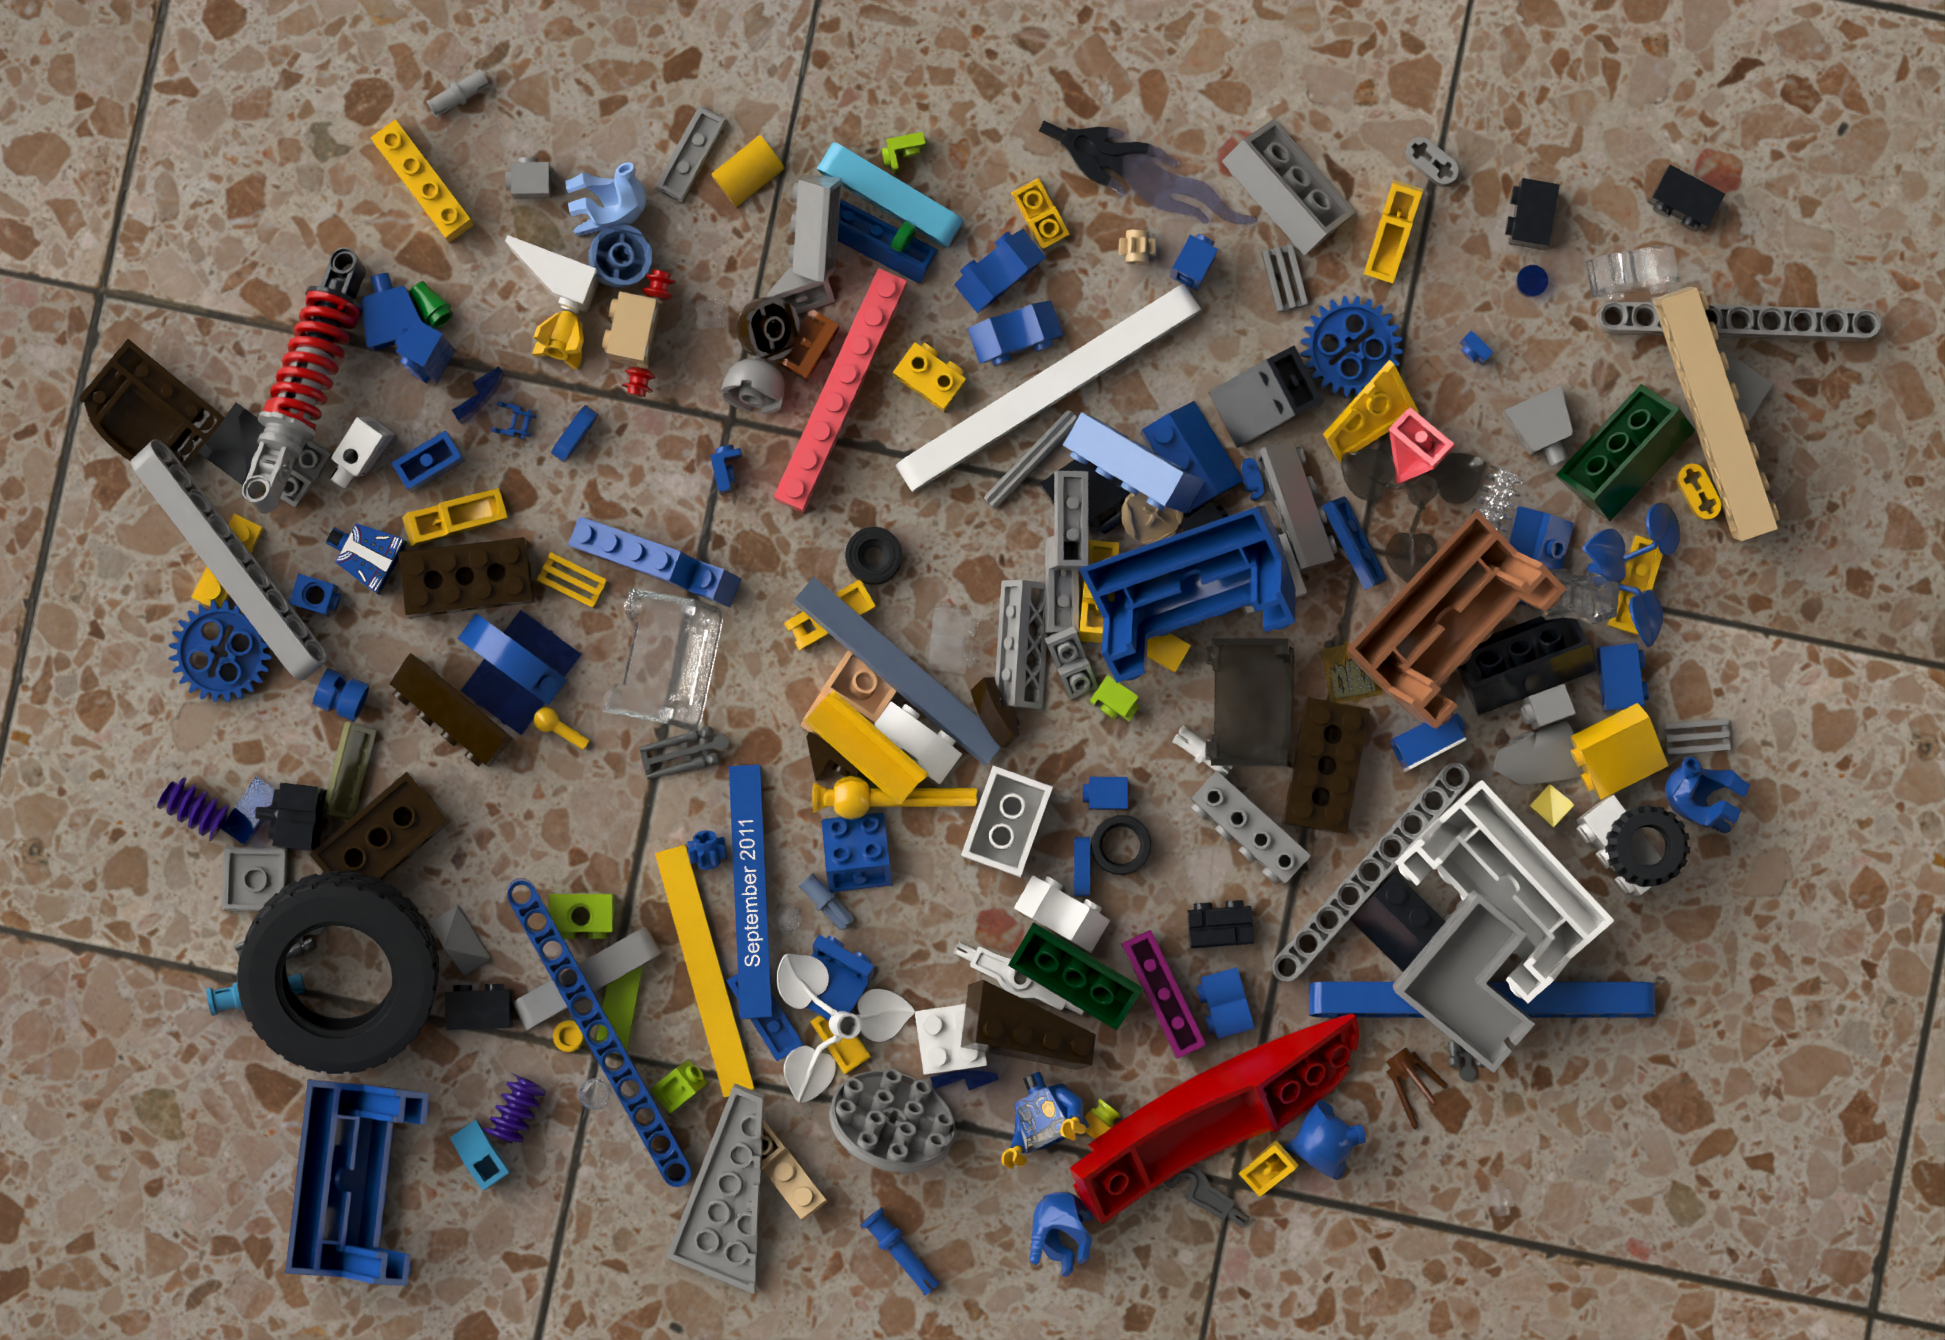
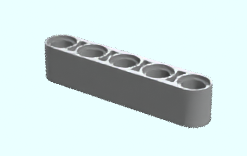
(599, 971)

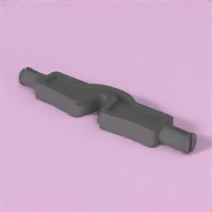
(1207, 1196)

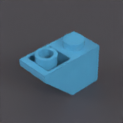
(480, 1155)

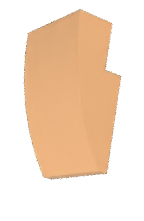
(857, 686)

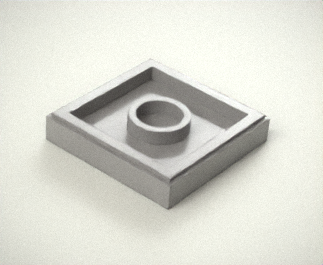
(252, 876)

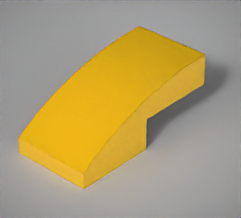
(1167, 651)

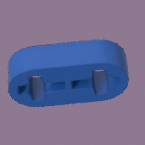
(574, 433)
(1081, 866)

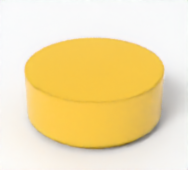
(568, 1036)

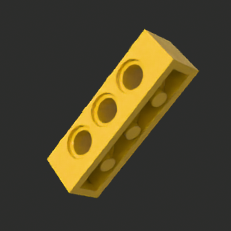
(422, 181)

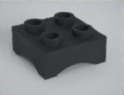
(234, 443)

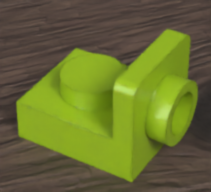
(908, 145)
(679, 1085)

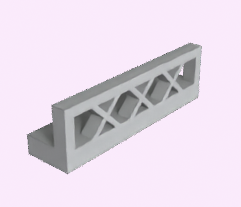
(1016, 643)

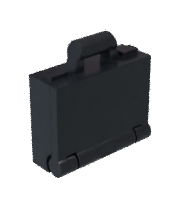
(1101, 495)

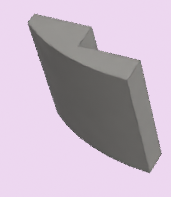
(1749, 384)

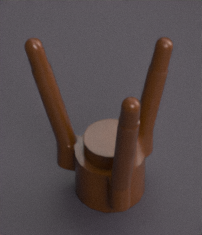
(1404, 1066)

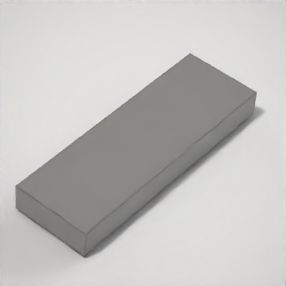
(690, 154)

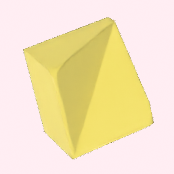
(1551, 806)

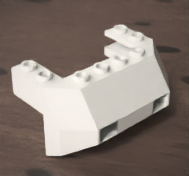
(1490, 850)

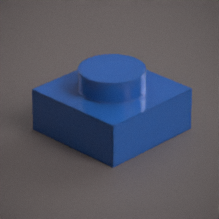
(1475, 348)

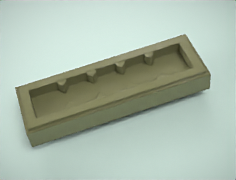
(348, 771)

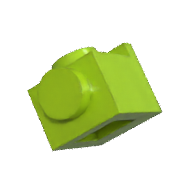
(1115, 699)

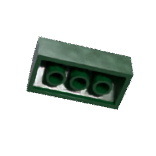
(1626, 452)
(1075, 976)

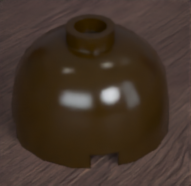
(768, 328)

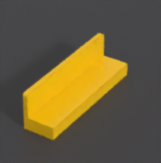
(865, 747)

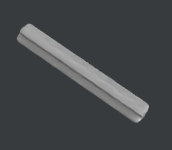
(1031, 459)

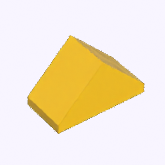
(1268, 1168)

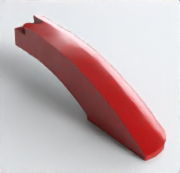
(1213, 1112)

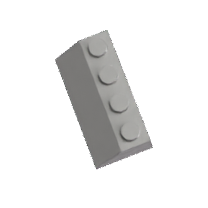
(1288, 186)
(1295, 506)

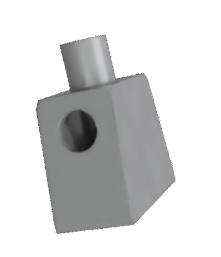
(1542, 424)

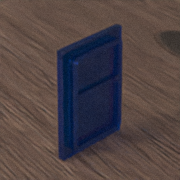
(505, 696)

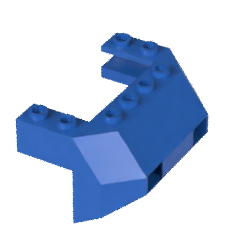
(1188, 581)
(344, 1181)

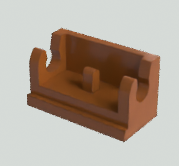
(810, 346)

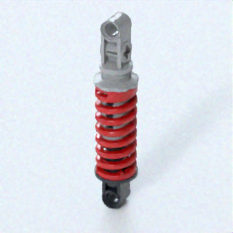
(303, 377)

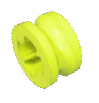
(1106, 1113)

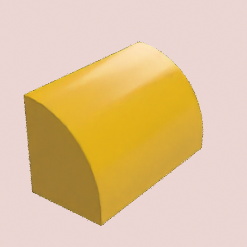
(748, 171)

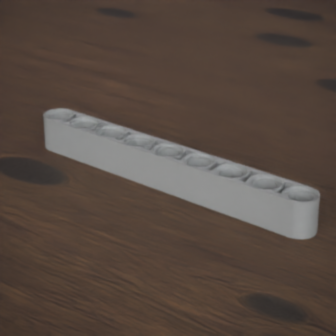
(1753, 322)
(229, 560)
(1376, 857)

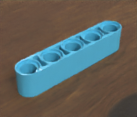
(890, 194)

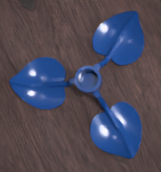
(1608, 558)

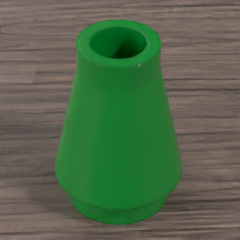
(432, 307)

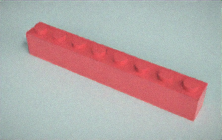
(840, 390)

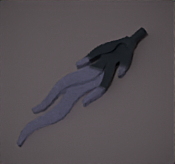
(1133, 163)

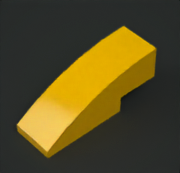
(1393, 231)
(454, 517)
(1091, 618)

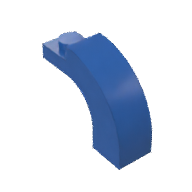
(512, 659)

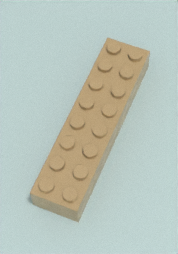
(1715, 413)

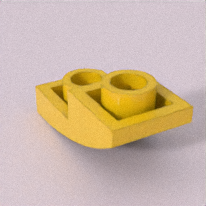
(1039, 213)

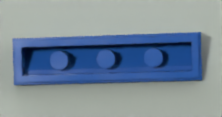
(873, 239)

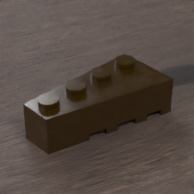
(1018, 1029)

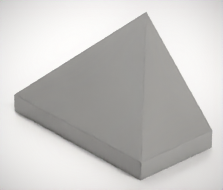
(802, 292)
(460, 940)

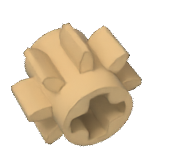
(1137, 247)

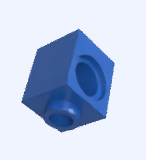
(302, 589)
(1106, 793)

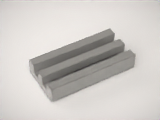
(1278, 251)
(1724, 734)

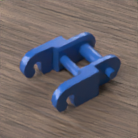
(517, 410)
(1252, 478)

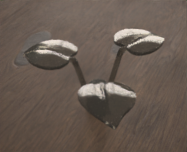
(1456, 477)

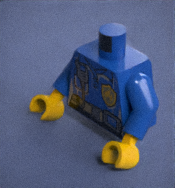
(1044, 1119)

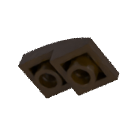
(998, 719)

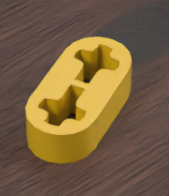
(1705, 487)

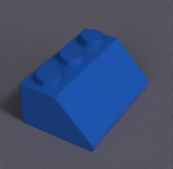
(1191, 443)

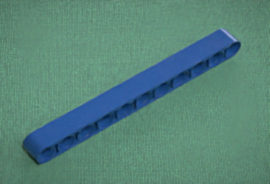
(1555, 1001)
(604, 1047)

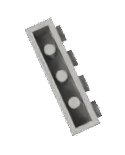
(1250, 828)

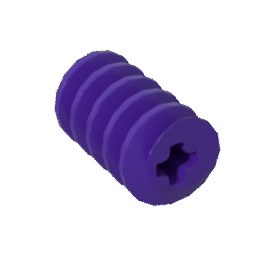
(193, 807)
(516, 1110)

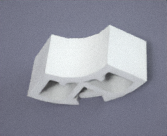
(925, 747)
(1061, 913)

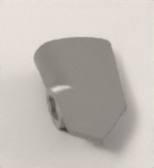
(1539, 756)

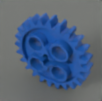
(1333, 325)
(194, 639)

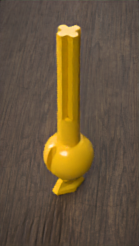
(853, 797)

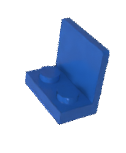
(856, 852)

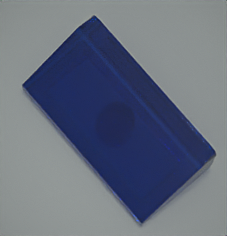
(241, 821)

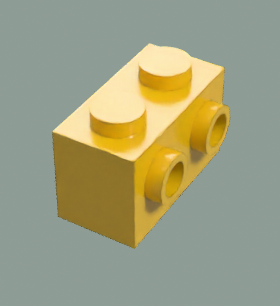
(930, 376)

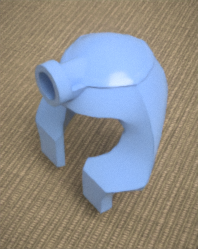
(622, 199)

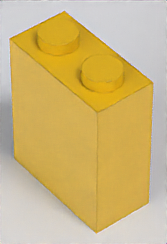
(1618, 751)

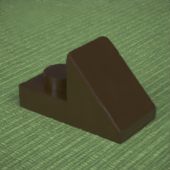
(822, 753)

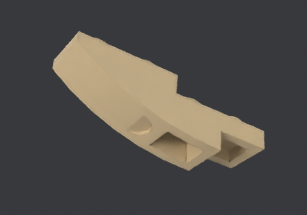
(789, 1175)

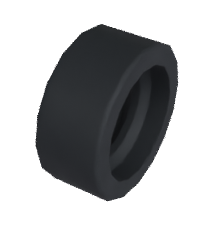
(1122, 821)

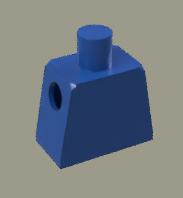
(386, 312)

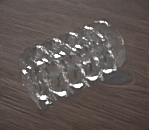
(1498, 496)

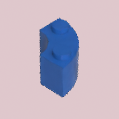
(999, 270)
(1015, 332)

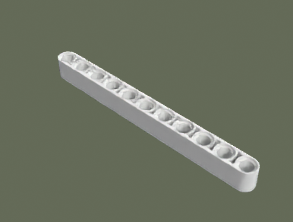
(1048, 387)

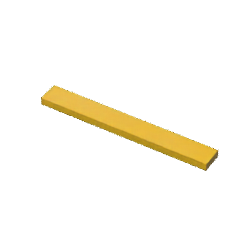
(704, 969)

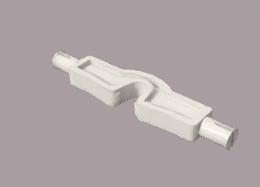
(997, 968)

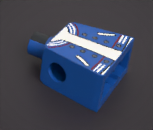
(367, 554)

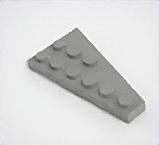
(723, 1209)

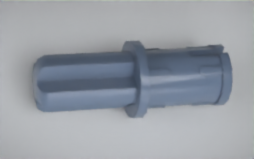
(826, 902)

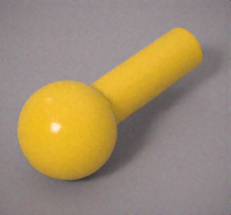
(547, 720)

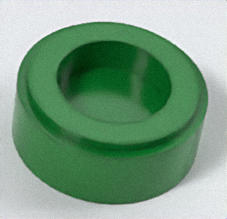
(903, 237)

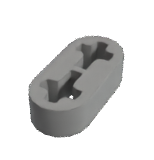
(1426, 167)

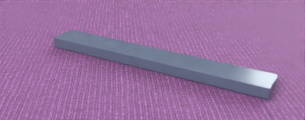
(897, 670)

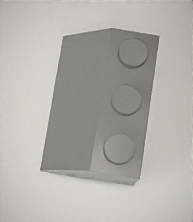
(815, 226)

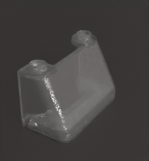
(667, 660)

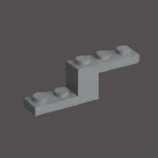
(1066, 551)

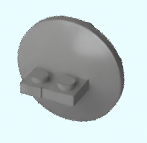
(892, 1121)

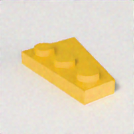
(1370, 413)

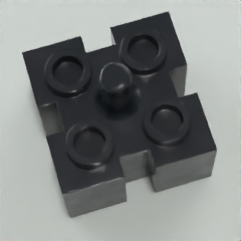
(294, 816)

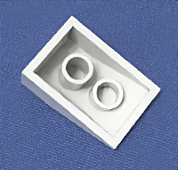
(566, 279)

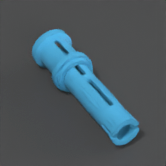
(228, 997)

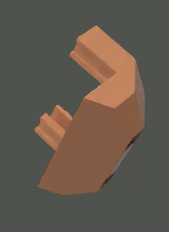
(1447, 615)

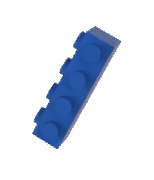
(424, 351)

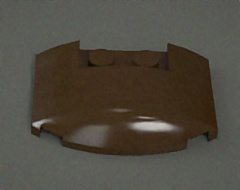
(142, 402)

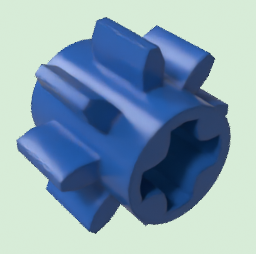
(706, 850)

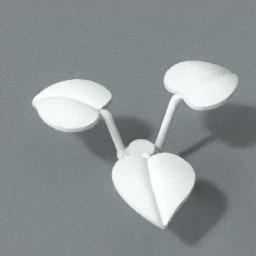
(880, 1018)

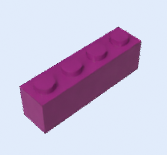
(1163, 994)

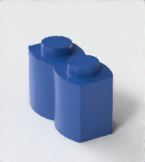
(1226, 1003)

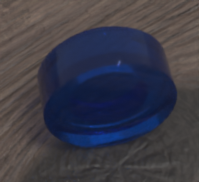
(1531, 281)

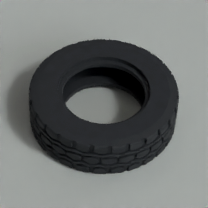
(324, 1041)

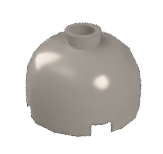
(754, 384)

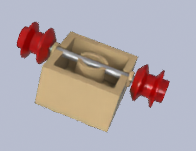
(634, 330)

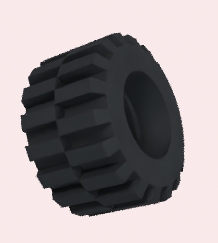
(1675, 846)

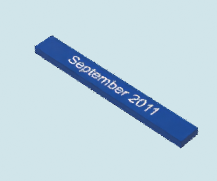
(750, 892)

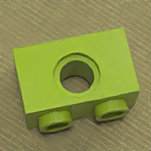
(599, 906)

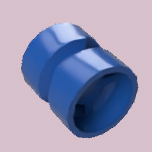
(341, 695)

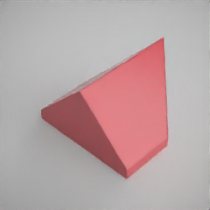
(1416, 446)

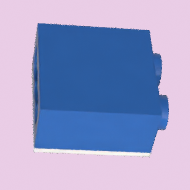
(1427, 742)

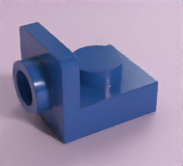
(724, 474)

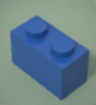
(1194, 261)
(428, 462)
(1621, 676)

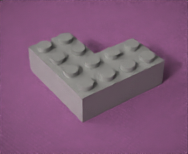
(1452, 979)

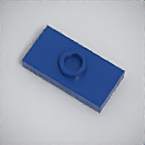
(1552, 541)

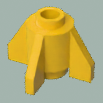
(560, 338)

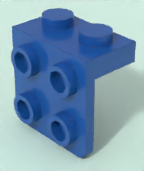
(847, 975)

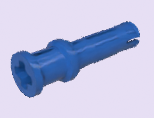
(890, 1239)

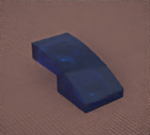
(486, 388)
(973, 1078)

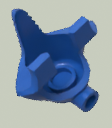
(1691, 785)
(1326, 1140)
(1056, 1213)

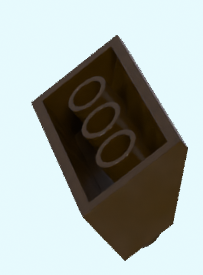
(449, 710)

